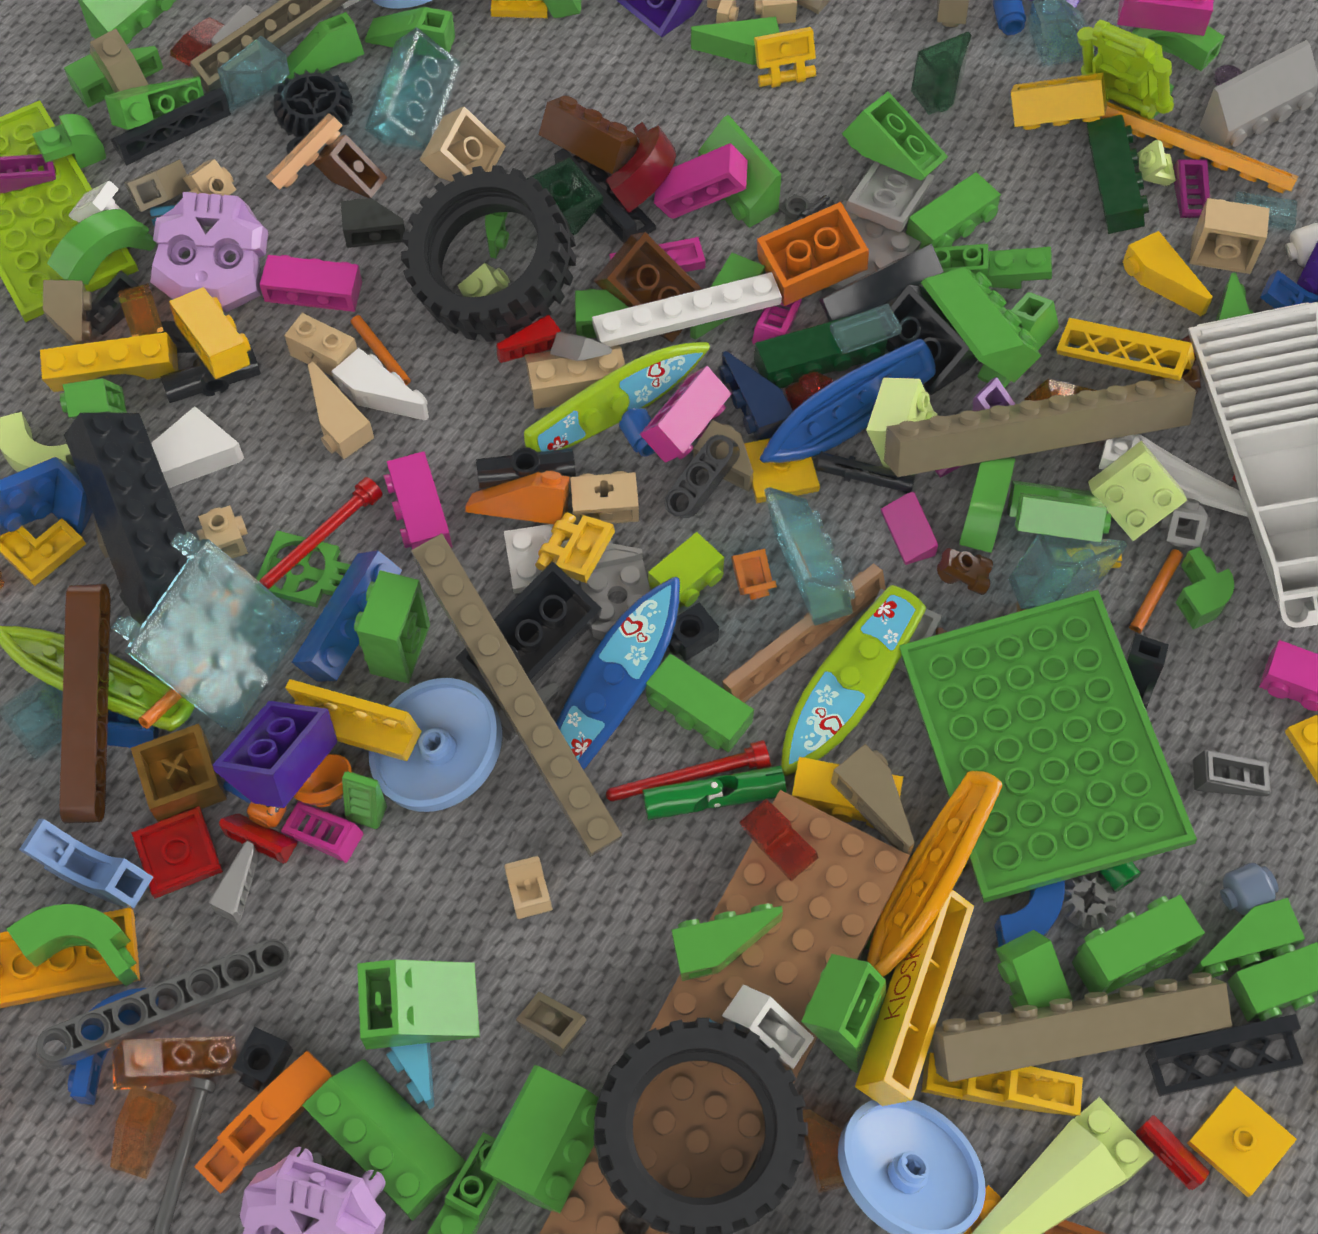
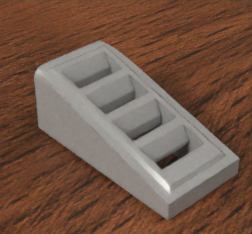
(234, 888)

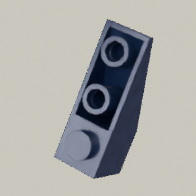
(758, 398)

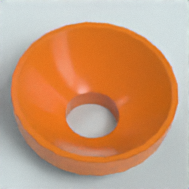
(326, 776)

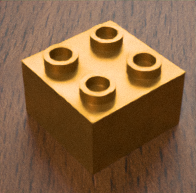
(178, 773)

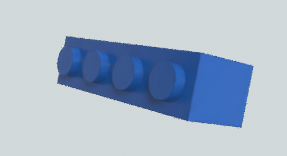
(333, 634)

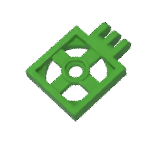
(325, 579)

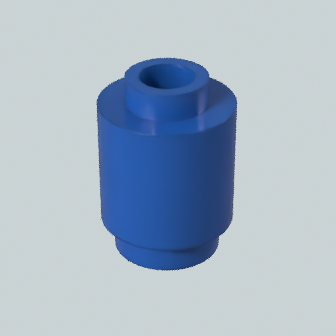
(1009, 16)
(632, 425)

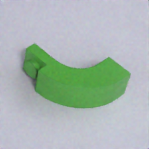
(94, 239)
(987, 504)
(70, 925)

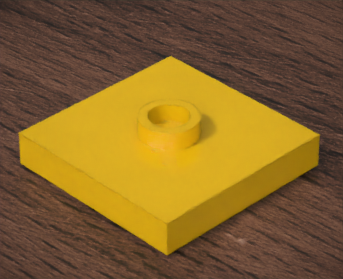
(790, 477)
(1241, 1141)

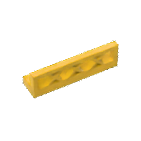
(1126, 343)
(362, 721)

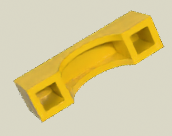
(139, 356)

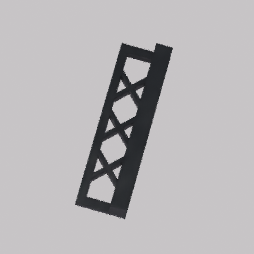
(172, 126)
(616, 218)
(1221, 1041)

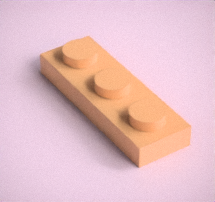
(305, 152)

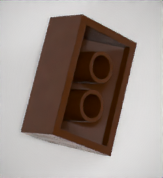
(588, 134)

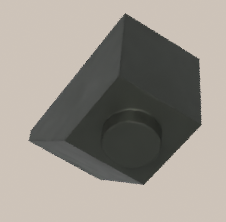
(370, 223)

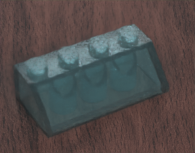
(412, 92)
(810, 556)

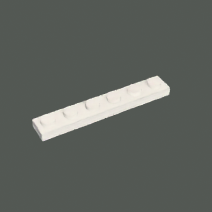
(687, 310)

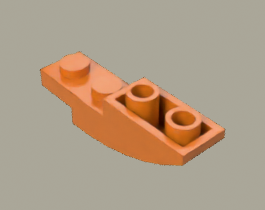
(262, 1121)

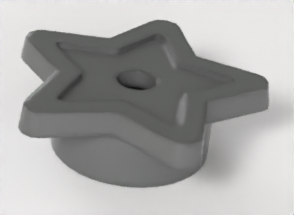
(792, 203)

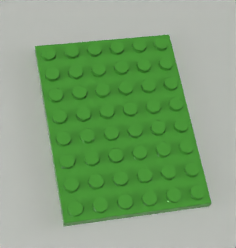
(1065, 732)

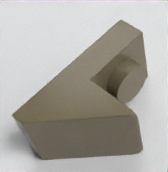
(551, 1022)

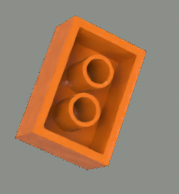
(813, 253)

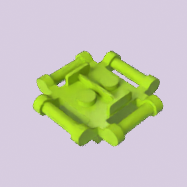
(1129, 66)

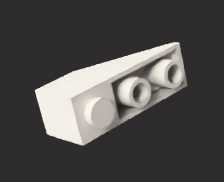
(372, 386)

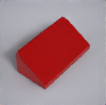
(264, 839)
(1172, 1153)

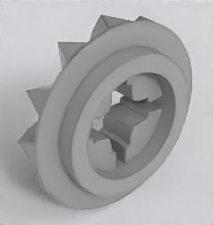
(1097, 914)

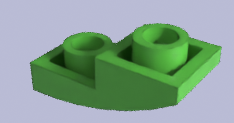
(496, 232)

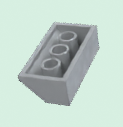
(1261, 96)

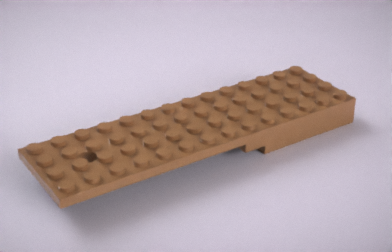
(698, 1119)

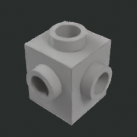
(1189, 532)

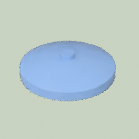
(453, 751)
(911, 1169)

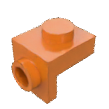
(753, 574)

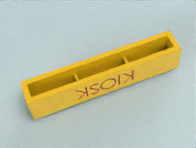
(913, 1008)

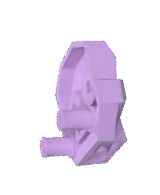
(232, 232)
(311, 1199)

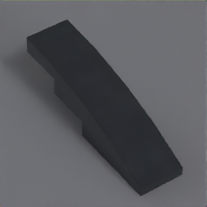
(882, 284)

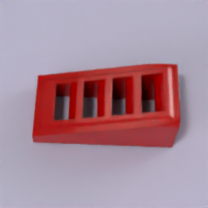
(530, 340)

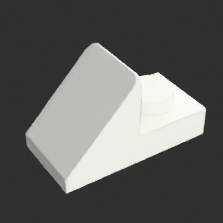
(95, 201)

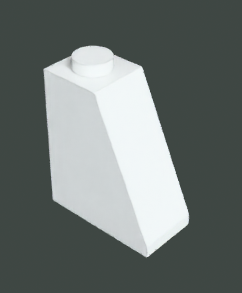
(194, 448)

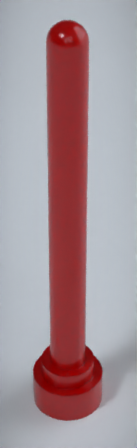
(365, 494)
(753, 756)

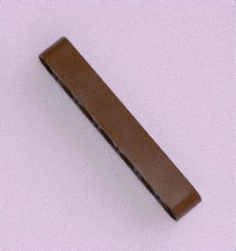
(85, 704)

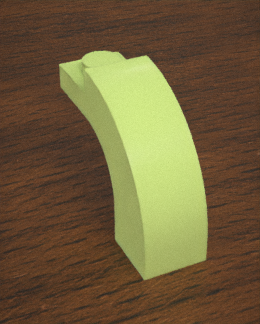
(21, 449)

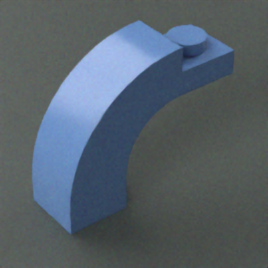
(92, 871)

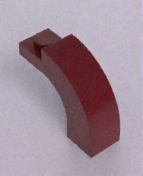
(646, 169)

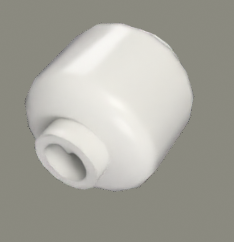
(1302, 243)

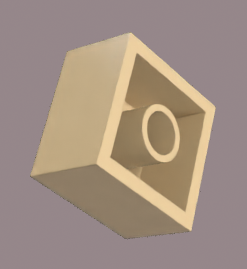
(1229, 235)

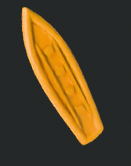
(933, 870)

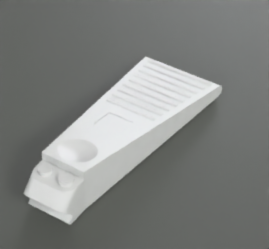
(1266, 406)

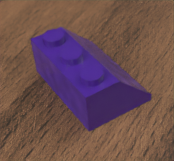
(662, 15)
(277, 752)

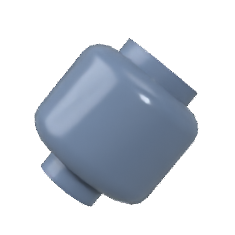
(1248, 887)

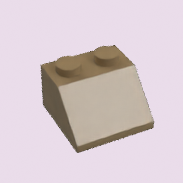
(460, 145)

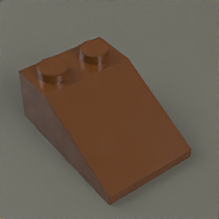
(644, 274)

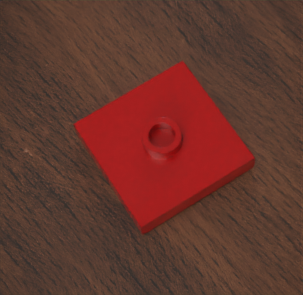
(177, 852)

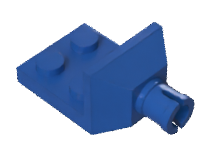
(42, 491)

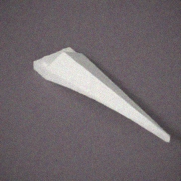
(1193, 482)

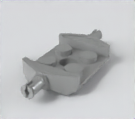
(617, 570)

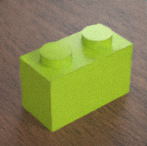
(694, 564)

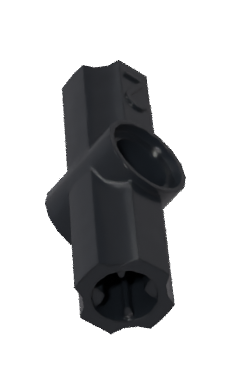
(199, 380)
(503, 469)

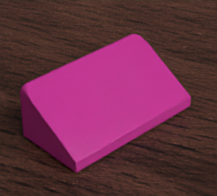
(910, 529)

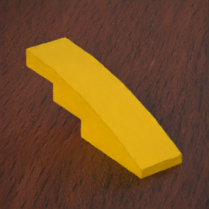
(1019, 1088)

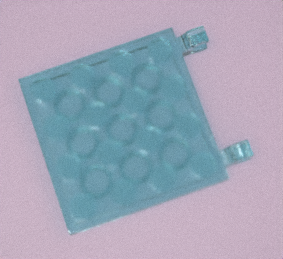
(213, 633)

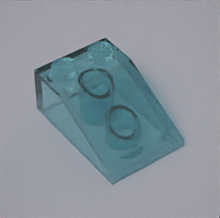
(1062, 568)

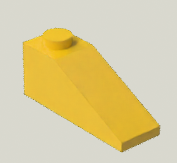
(1163, 271)

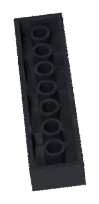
(128, 504)

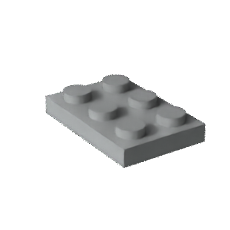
(888, 196)

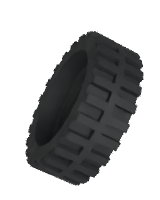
(455, 208)
(782, 1114)

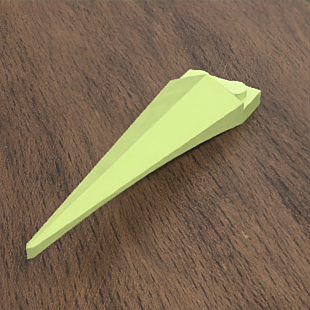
(1075, 1170)

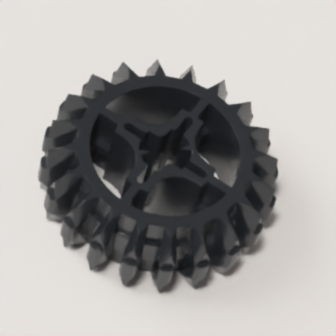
(295, 100)

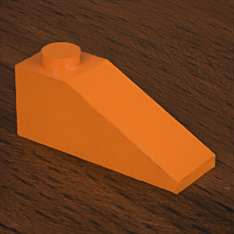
(528, 498)

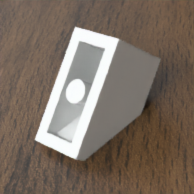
(773, 1024)

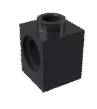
(698, 621)
(260, 1044)

